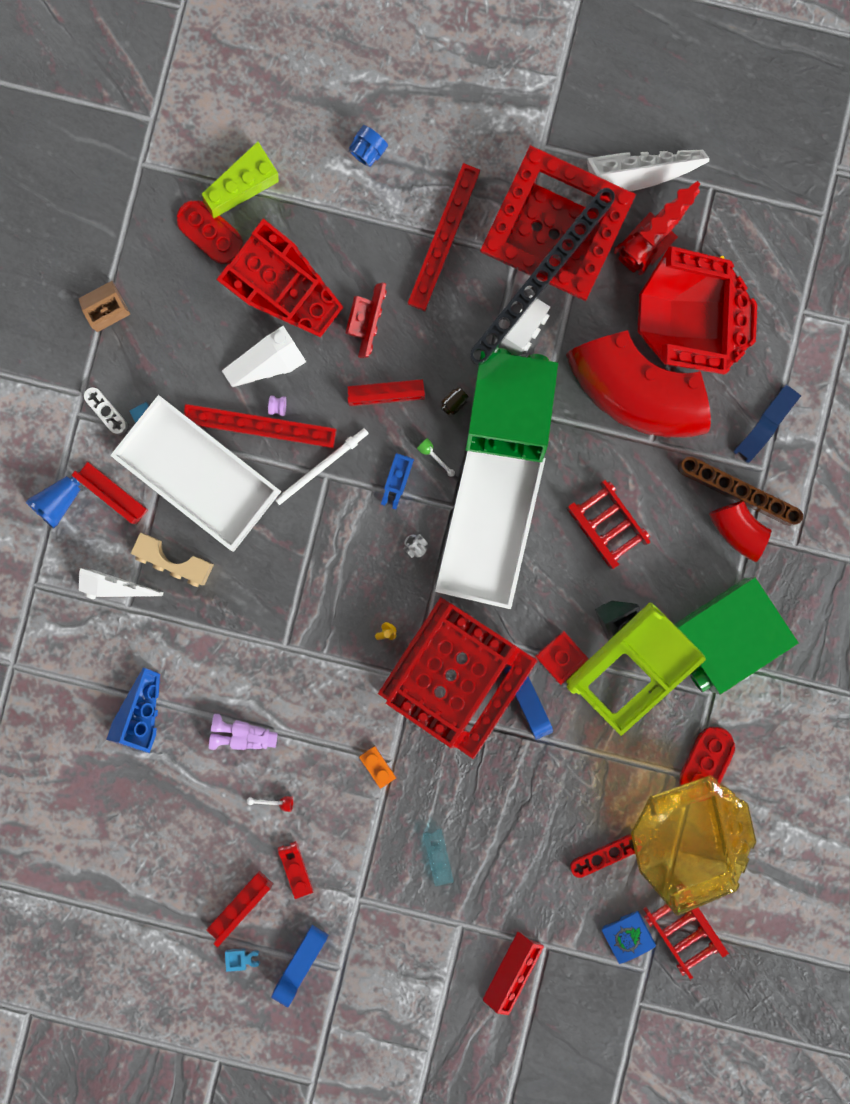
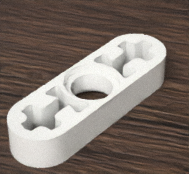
(100, 396)

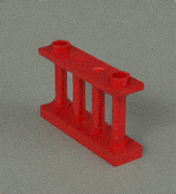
(589, 526)
(704, 930)

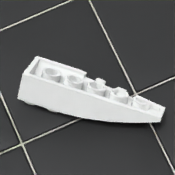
(645, 170)

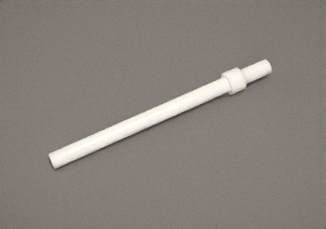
(351, 443)

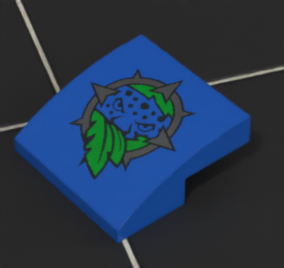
(628, 937)

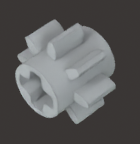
(415, 546)

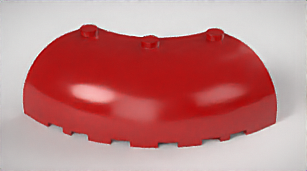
(638, 391)

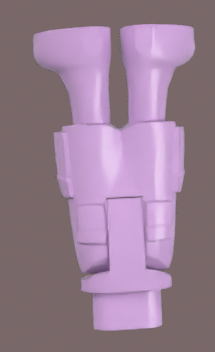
(243, 735)

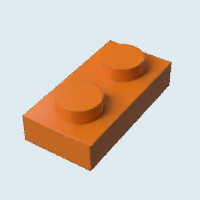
(377, 767)

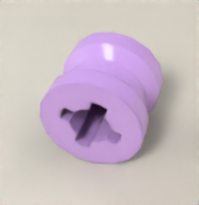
(277, 405)

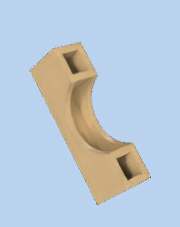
(150, 550)

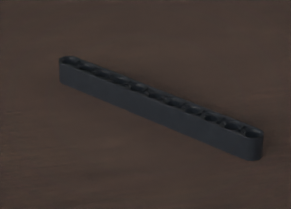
(546, 268)

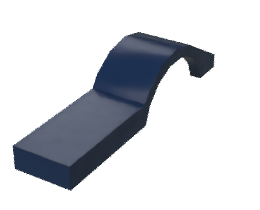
(768, 423)

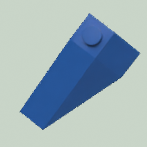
(136, 717)

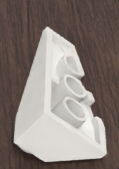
(268, 358)
(99, 584)

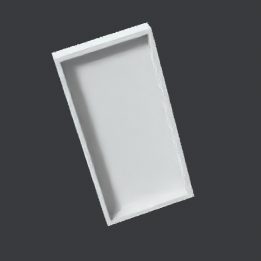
(195, 473)
(489, 528)

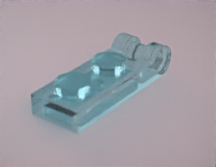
(438, 858)

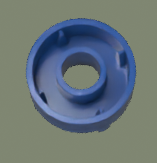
(367, 146)

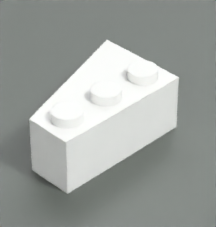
(527, 328)

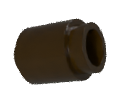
(454, 401)

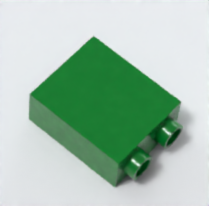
(512, 406)
(736, 635)

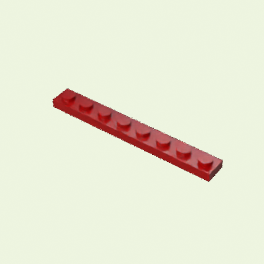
(444, 237)
(261, 426)

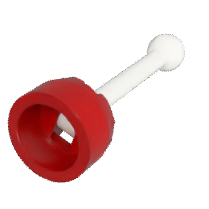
(285, 803)

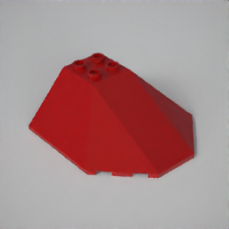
(697, 312)

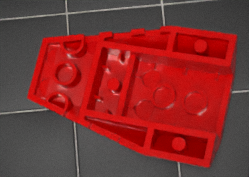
(280, 281)

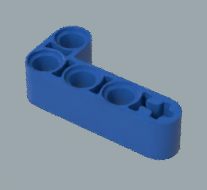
(532, 709)
(299, 966)

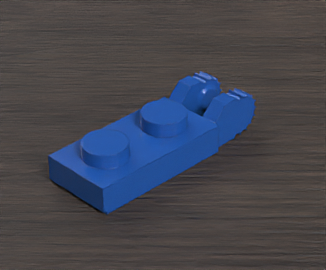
(397, 478)

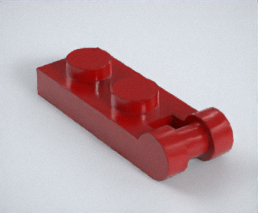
(295, 870)

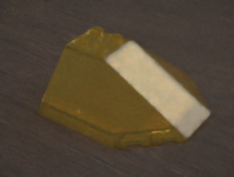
(693, 843)

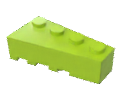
(243, 180)

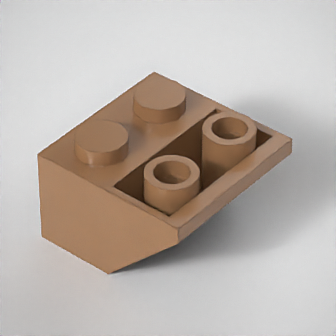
(103, 306)

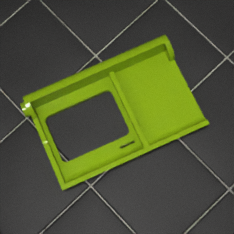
(656, 648)

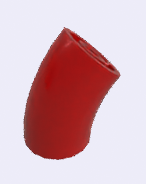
(741, 530)

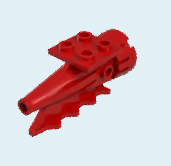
(655, 233)

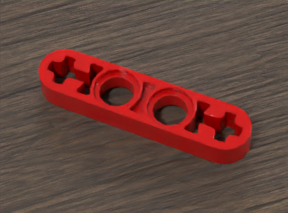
(606, 858)

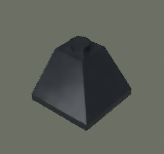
(615, 616)

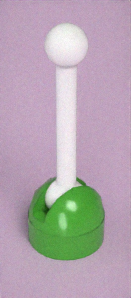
(426, 447)

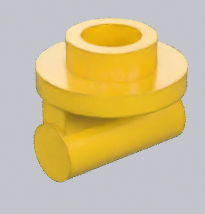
(388, 631)

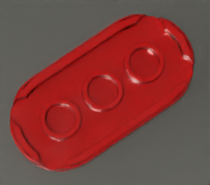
(210, 234)
(709, 756)

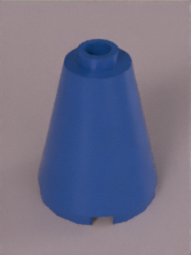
(55, 500)

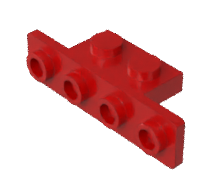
(364, 319)

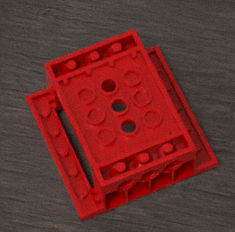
(519, 246)
(424, 668)

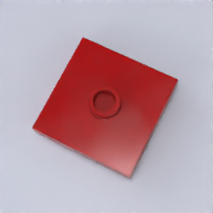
(561, 657)

